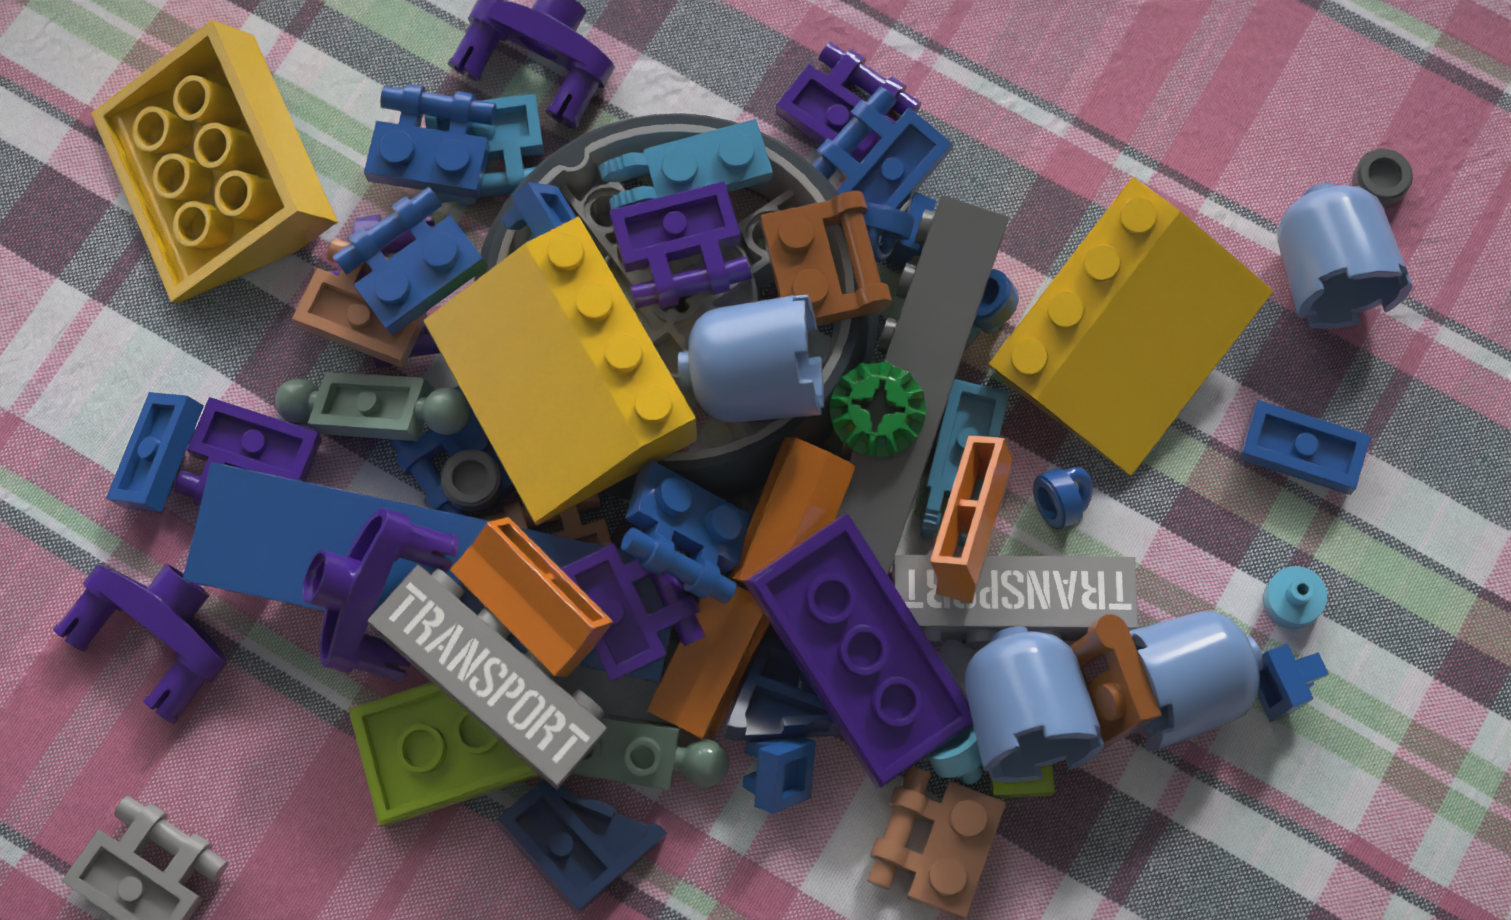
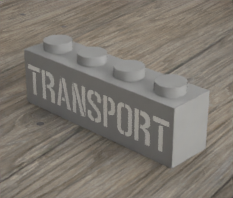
(1025, 591)
(487, 675)

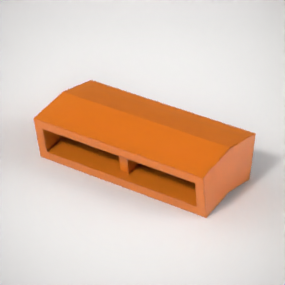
(985, 459)
(795, 503)
(531, 596)
(709, 672)

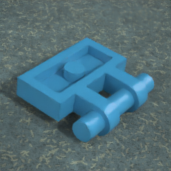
(511, 137)

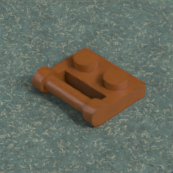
(805, 264)
(1122, 692)

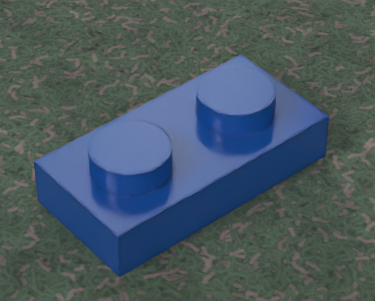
(1304, 447)
(155, 452)

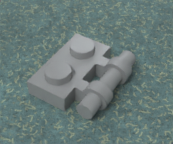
(131, 887)

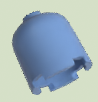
(1340, 256)
(754, 361)
(1199, 674)
(1030, 706)

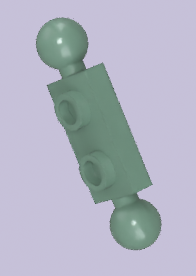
(372, 406)
(649, 754)

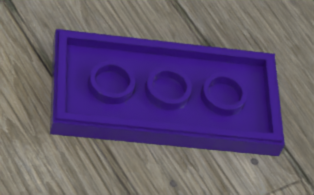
(861, 650)

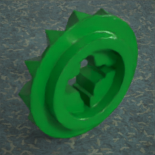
(897, 429)

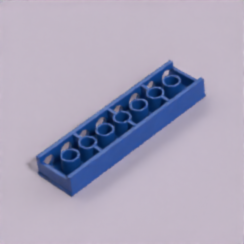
(265, 528)

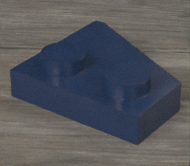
(777, 700)
(576, 841)

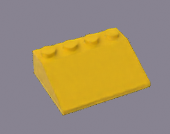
(212, 163)
(1131, 327)
(561, 372)

